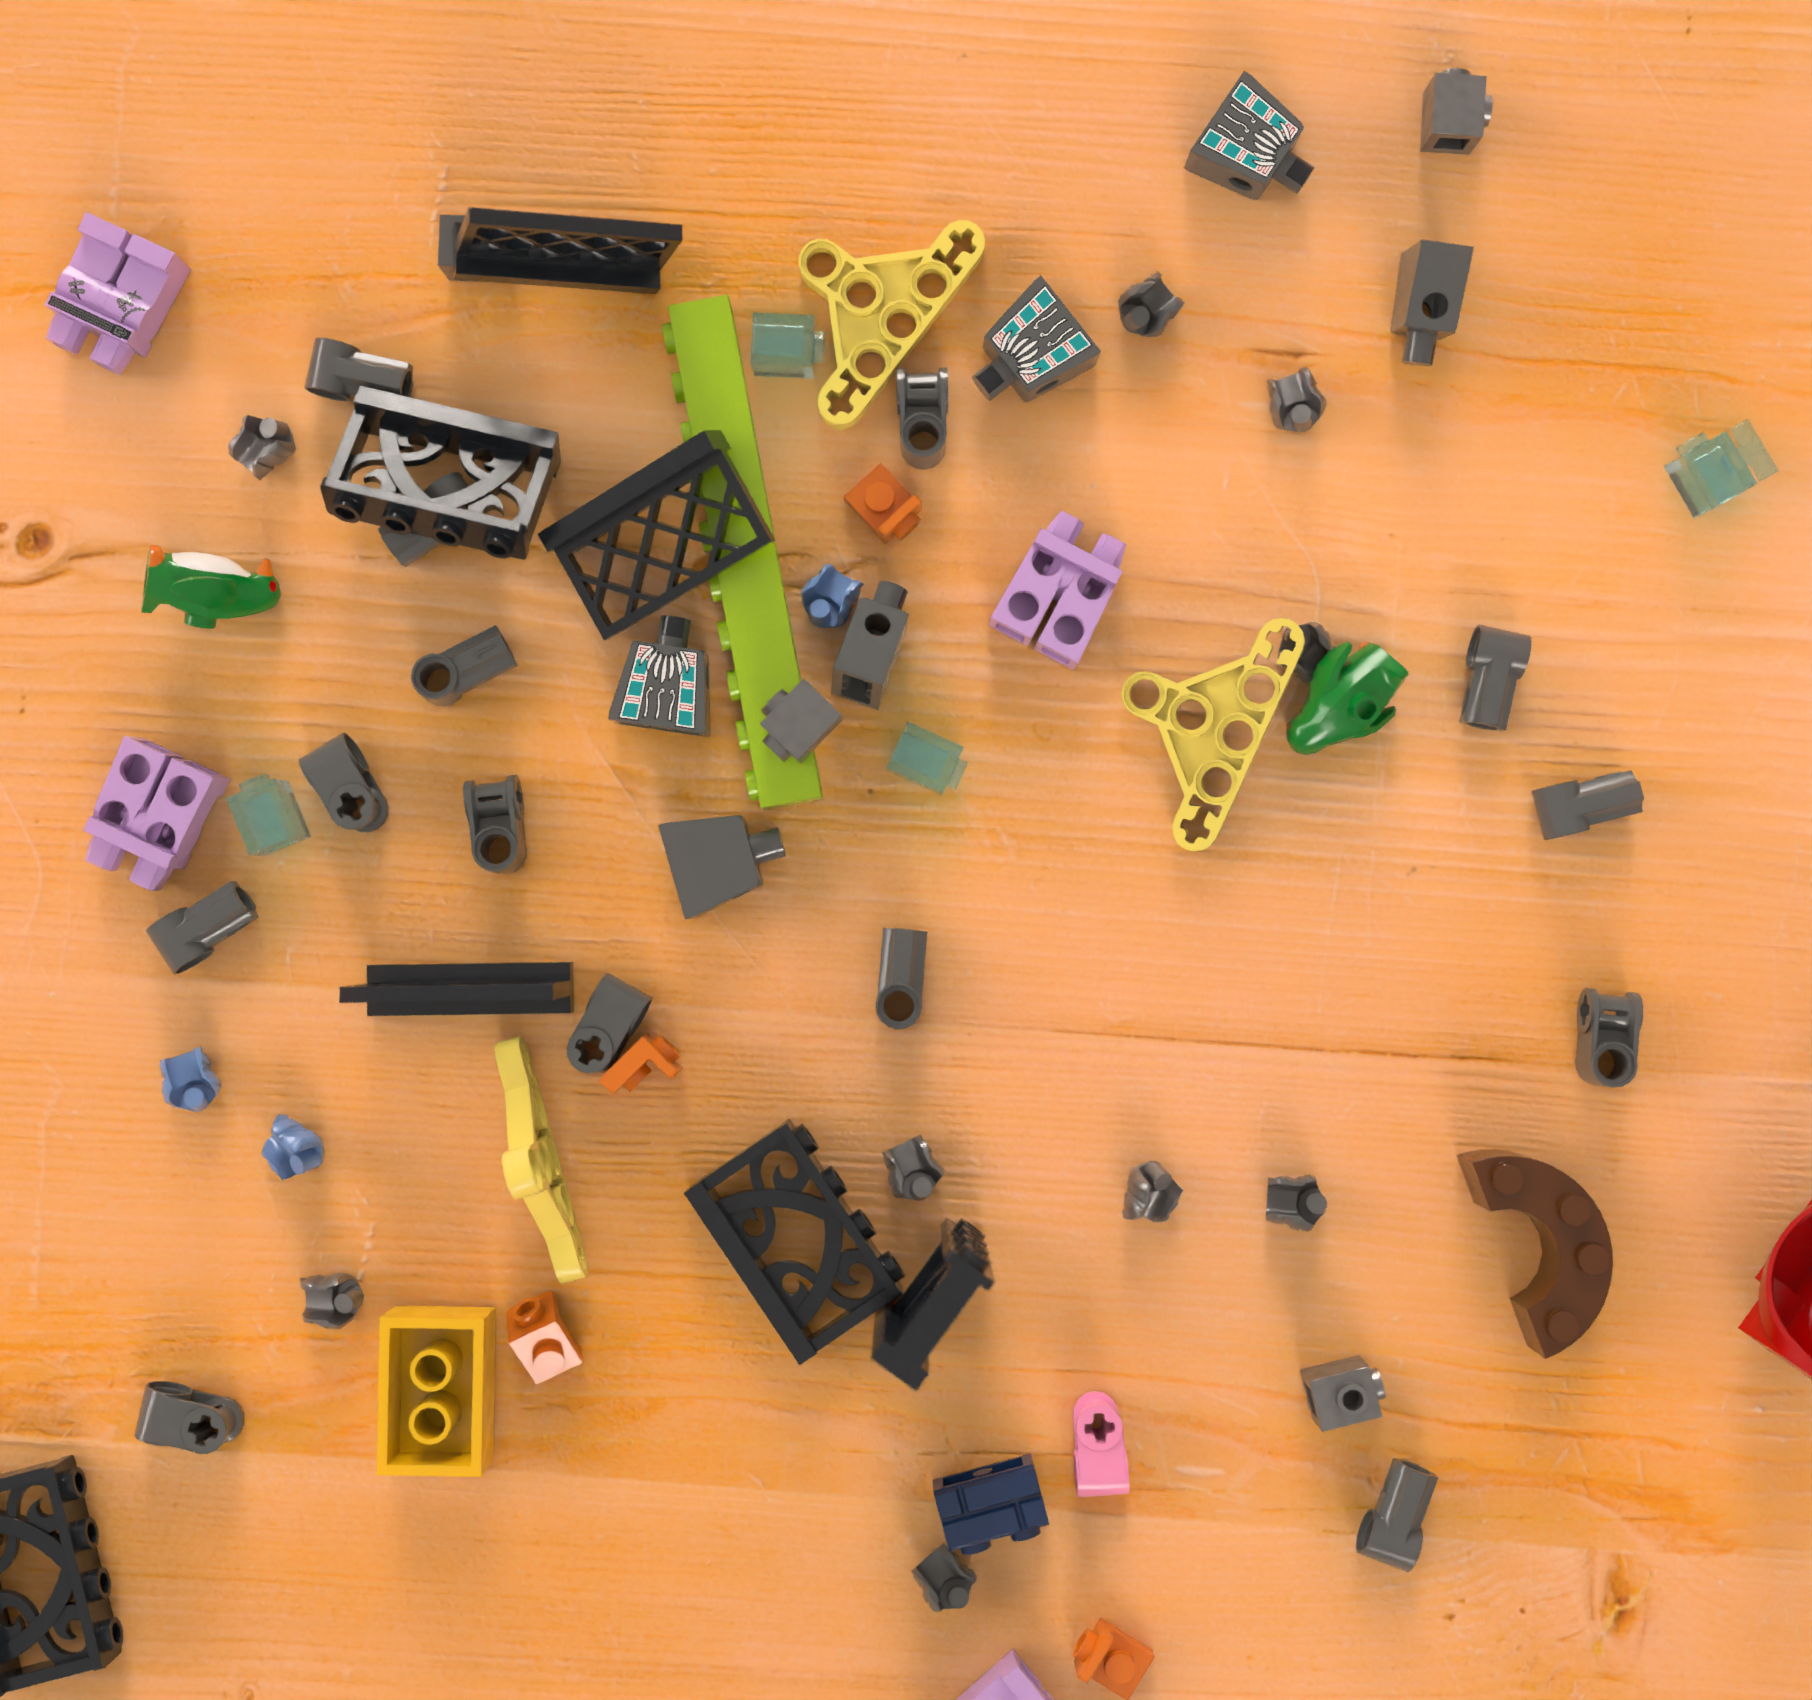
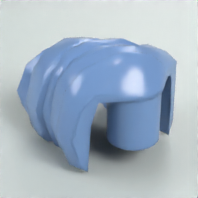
(830, 597)
(189, 1081)
(292, 1148)

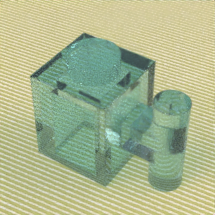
(1717, 470)

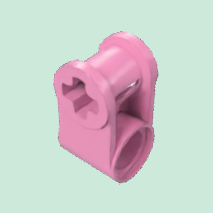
(1099, 1452)

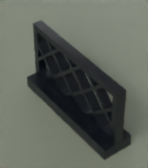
(562, 250)
(644, 491)
(464, 989)

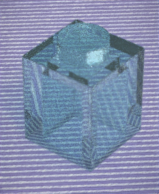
(785, 345)
(927, 760)
(267, 815)

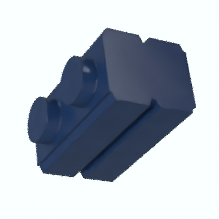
(990, 1504)

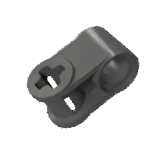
(922, 408)
(340, 778)
(496, 820)
(613, 1017)
(1608, 1032)
(179, 1418)

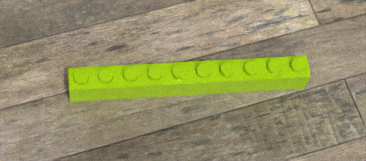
(753, 589)

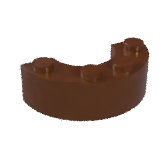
(1573, 1239)

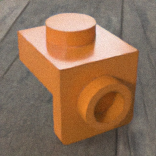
(541, 1337)

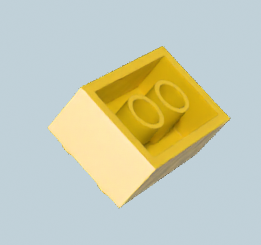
(436, 1391)

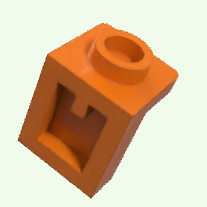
(885, 505)
(632, 1068)
(1111, 1658)

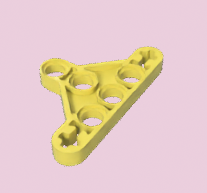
(896, 290)
(1225, 701)
(533, 1161)

